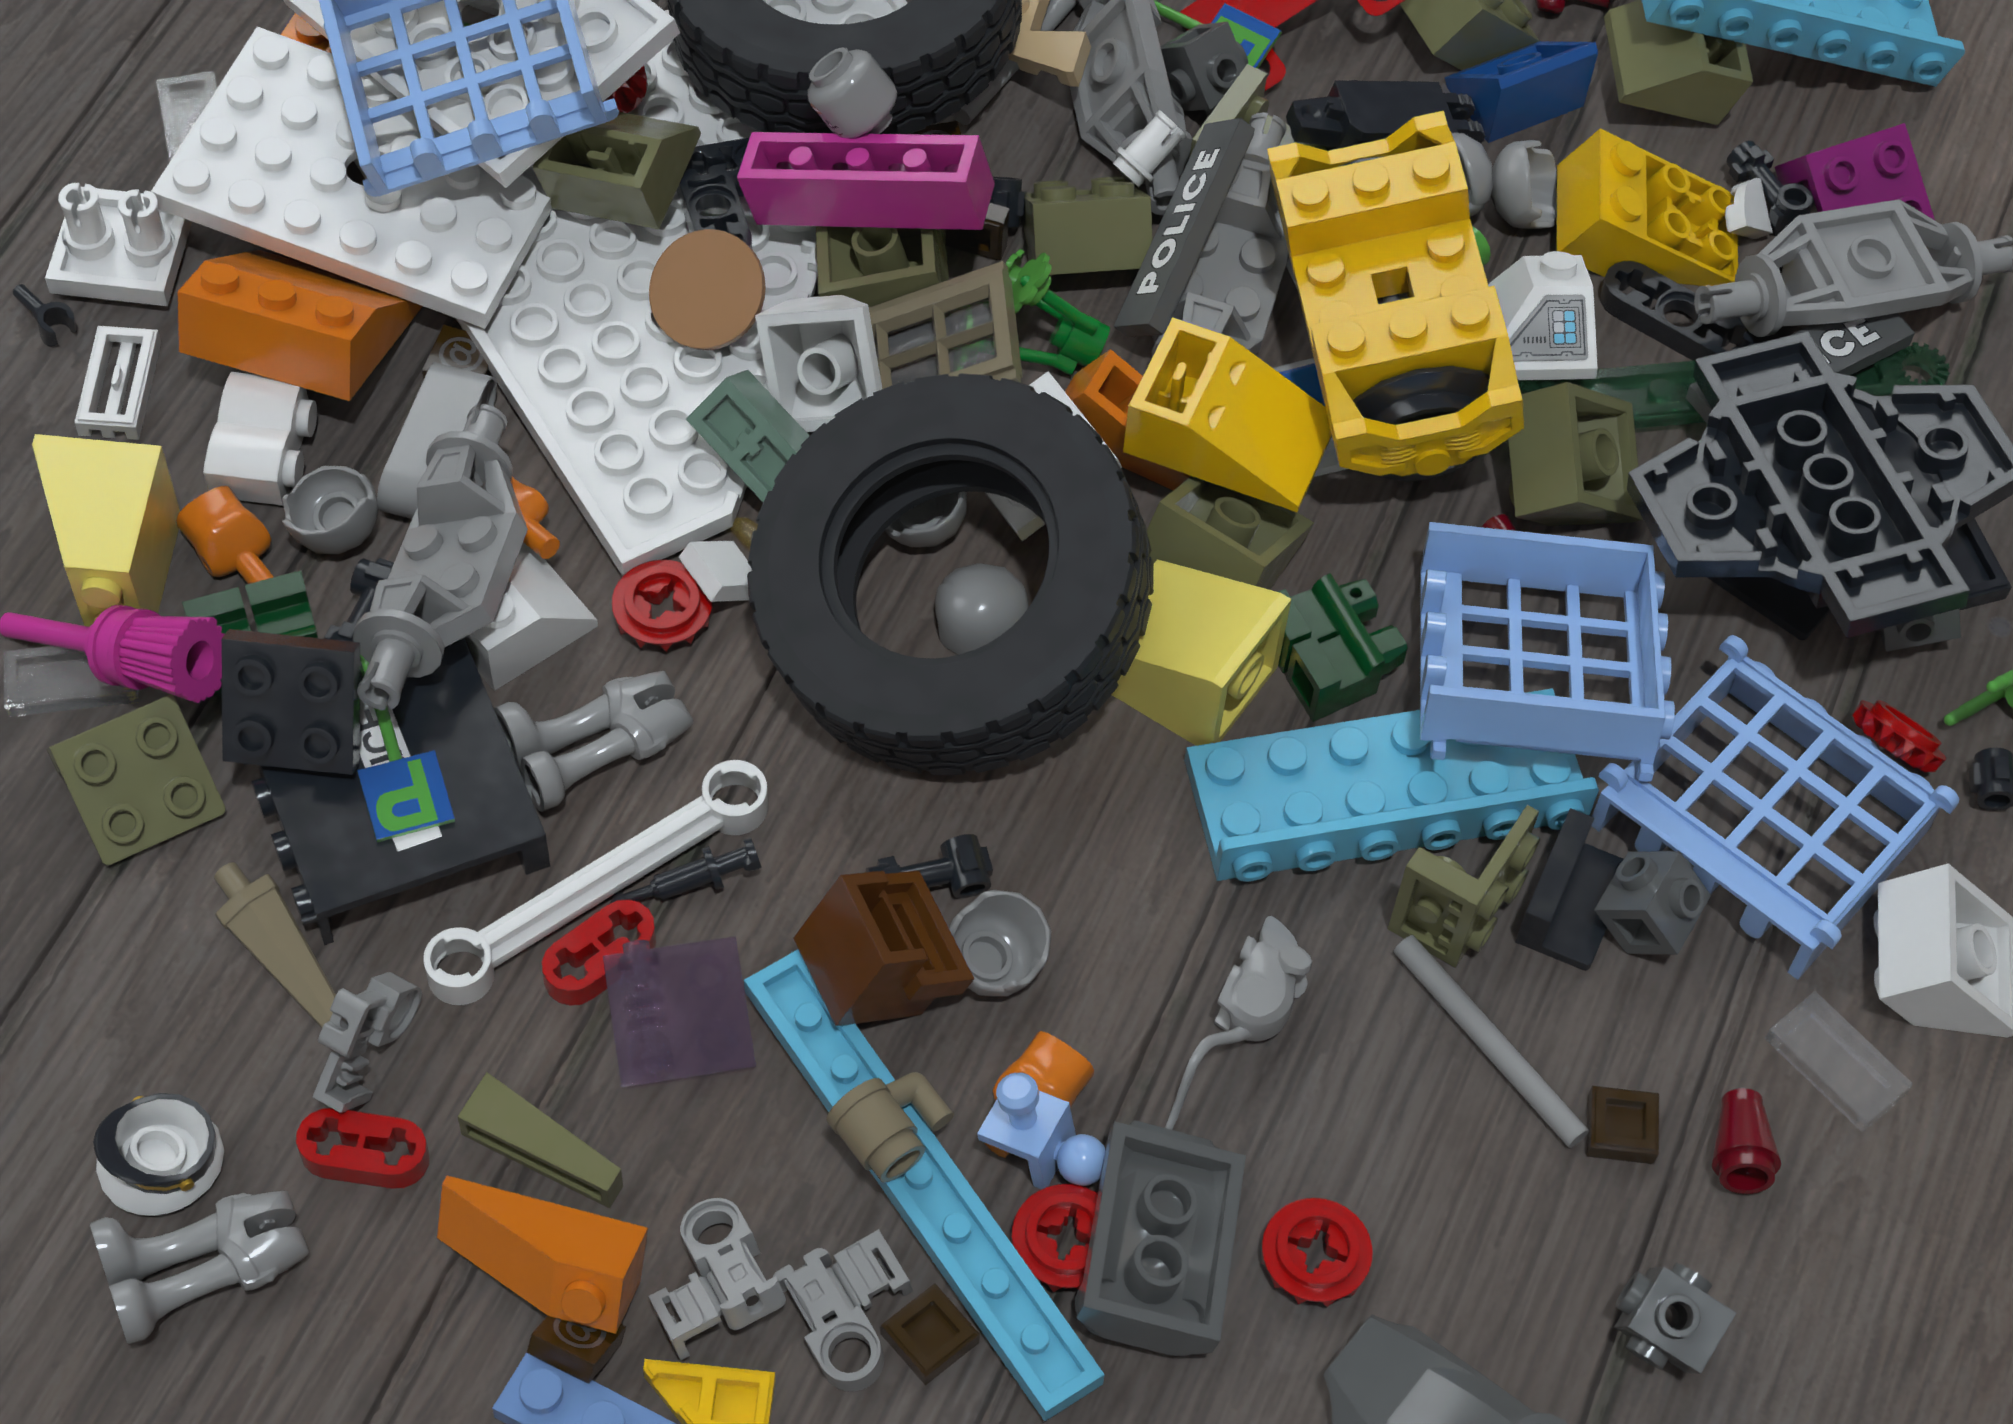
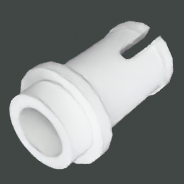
(1149, 149)

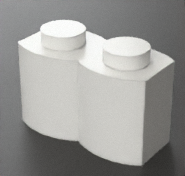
(259, 438)

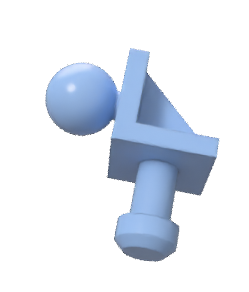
(1042, 1132)

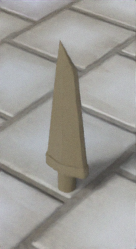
(270, 933)

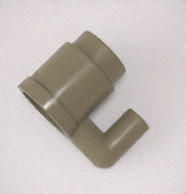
(879, 1129)

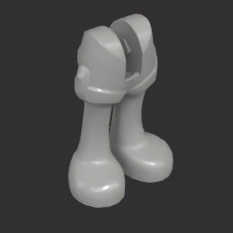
(635, 710)
(244, 1230)

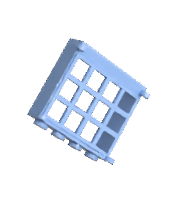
(483, 138)
(1538, 720)
(1719, 860)

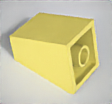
(110, 519)
(1203, 651)

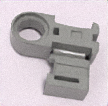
(372, 1017)
(725, 1282)
(842, 1293)

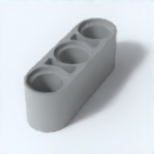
(437, 409)

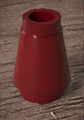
(1745, 1144)

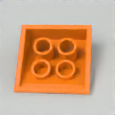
(289, 321)

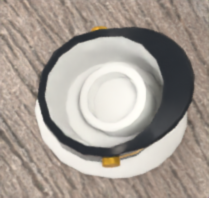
(157, 1154)

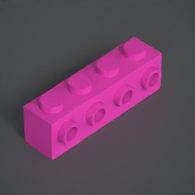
(867, 180)

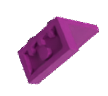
(1861, 172)

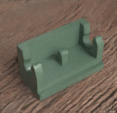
(748, 430)

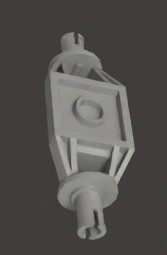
(1126, 87)
(1244, 253)
(1855, 268)
(449, 561)

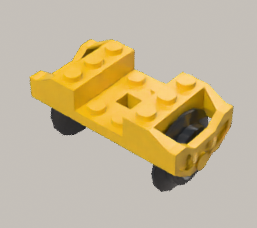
(1411, 379)

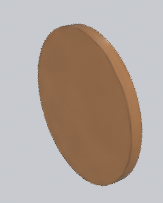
(707, 289)

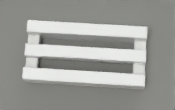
(112, 420)

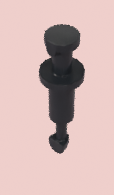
(696, 874)

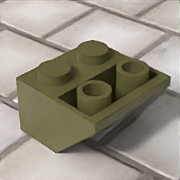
(1471, 30)
(1674, 67)
(619, 169)
(1088, 227)

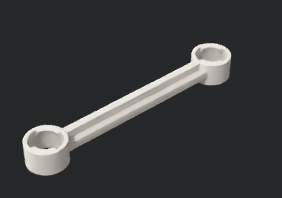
(595, 882)

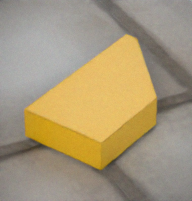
(712, 1392)

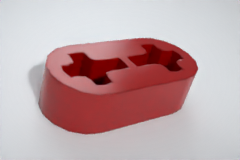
(588, 945)
(363, 1148)

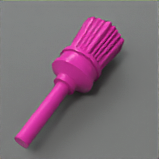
(136, 648)

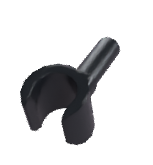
(46, 314)

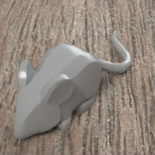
(1255, 997)

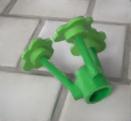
(1075, 334)

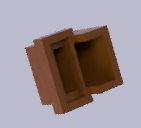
(880, 948)

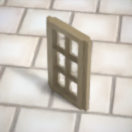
(950, 329)

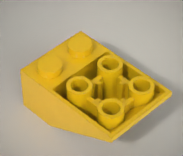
(1643, 209)
(1226, 418)

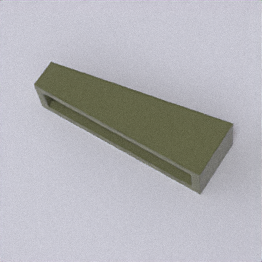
(526, 1135)

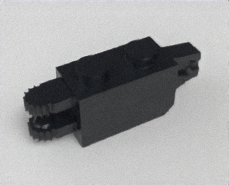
(1374, 110)

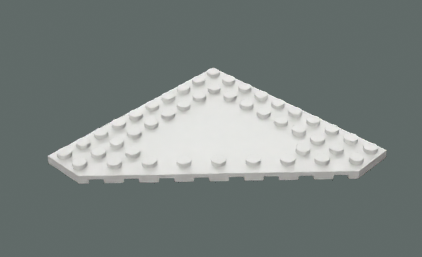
(600, 374)

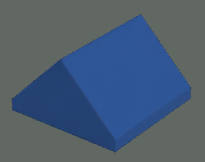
(1527, 85)

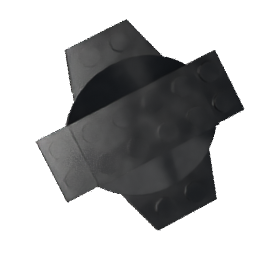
(1826, 484)

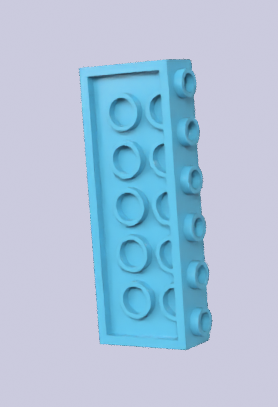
(1865, 35)
(1367, 794)

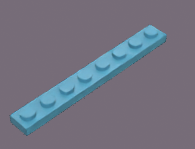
(936, 1201)

